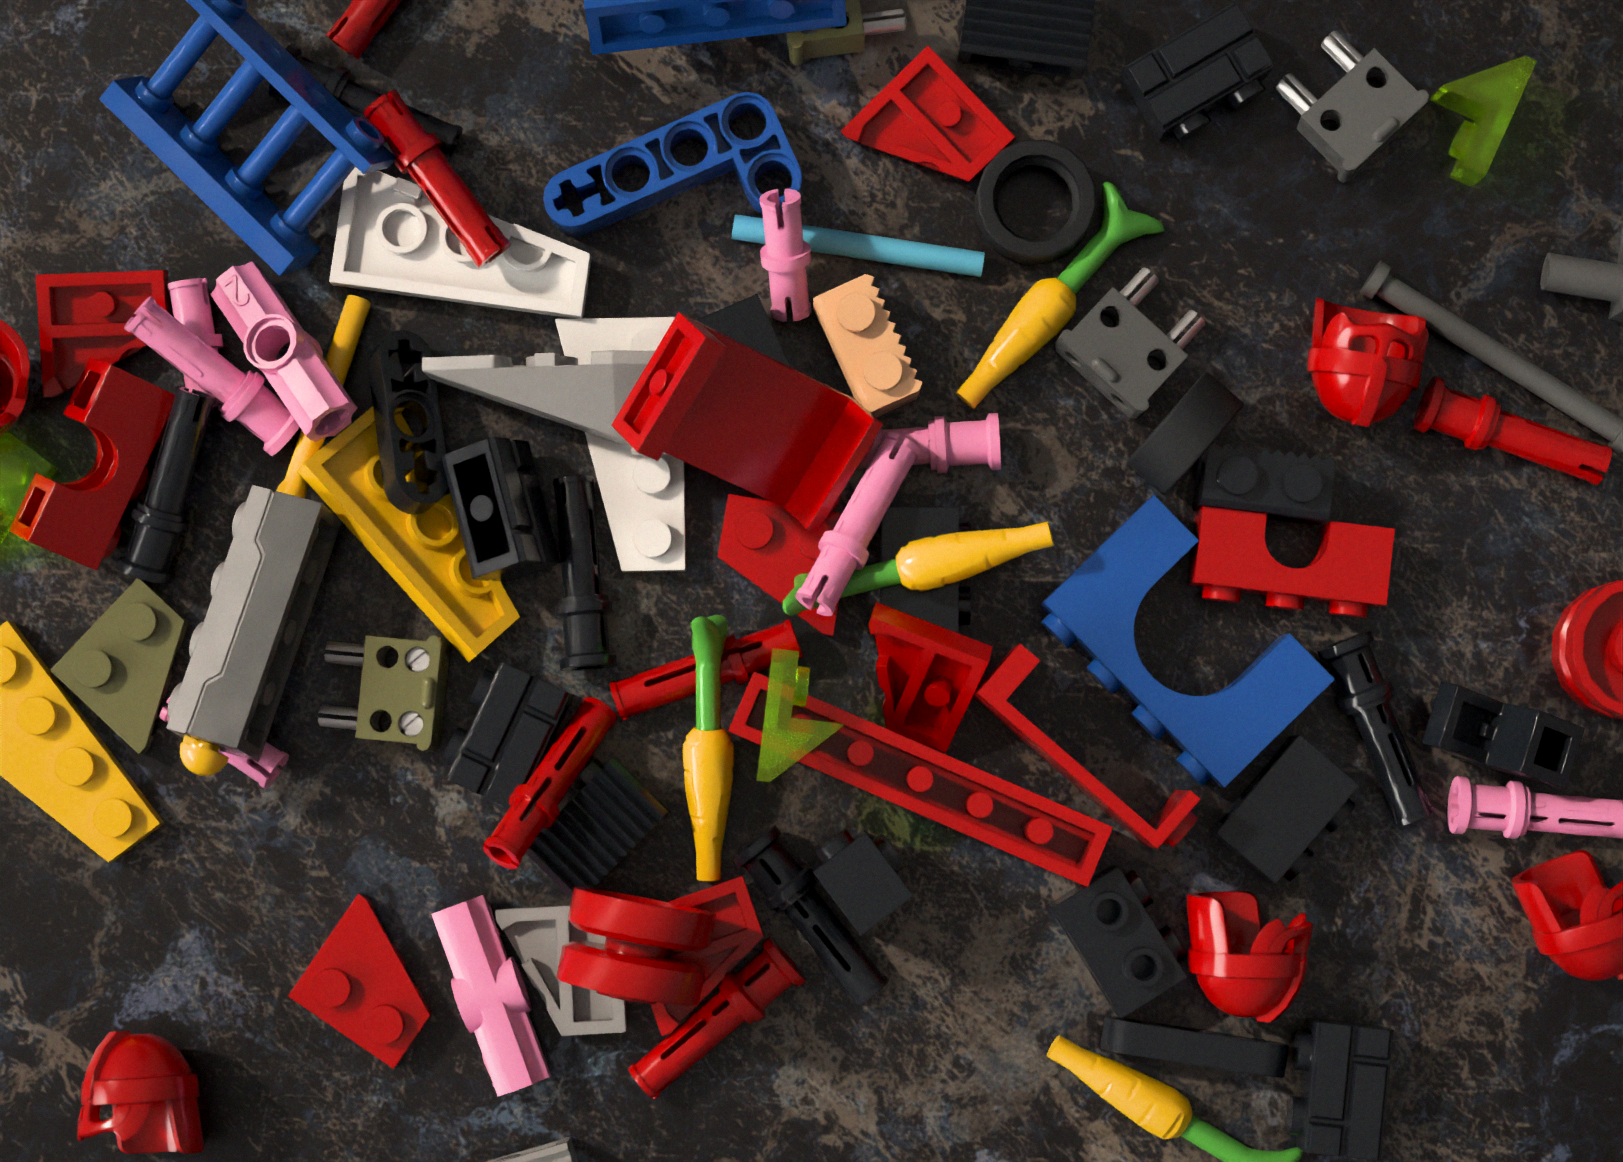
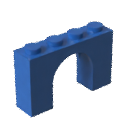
(1213, 731)

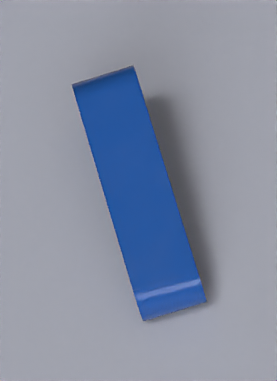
(669, 177)

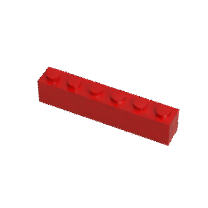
(940, 787)

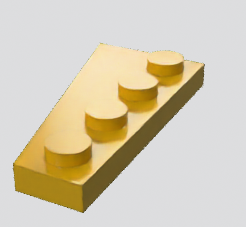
(416, 549)
(61, 759)

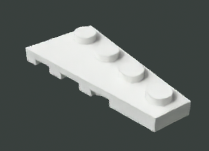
(401, 245)
(639, 494)

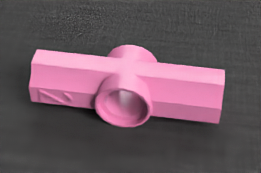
(302, 374)
(491, 995)

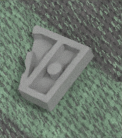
(538, 941)

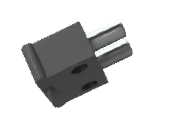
(1363, 115)
(1117, 356)

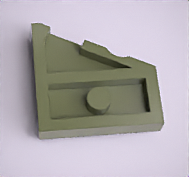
(127, 662)

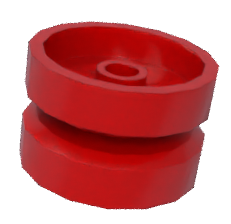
(1590, 650)
(634, 955)

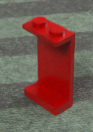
(747, 420)
(1168, 823)

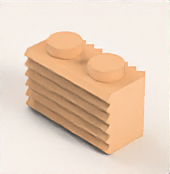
(867, 346)

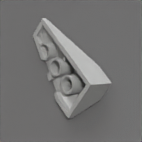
(550, 385)

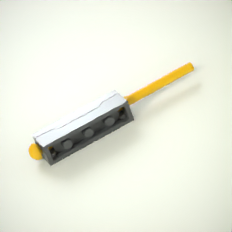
(259, 602)

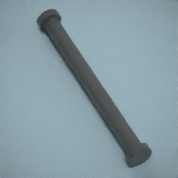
(1495, 355)

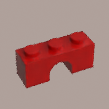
(84, 515)
(1346, 571)

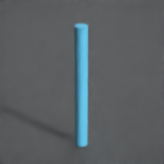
(872, 247)

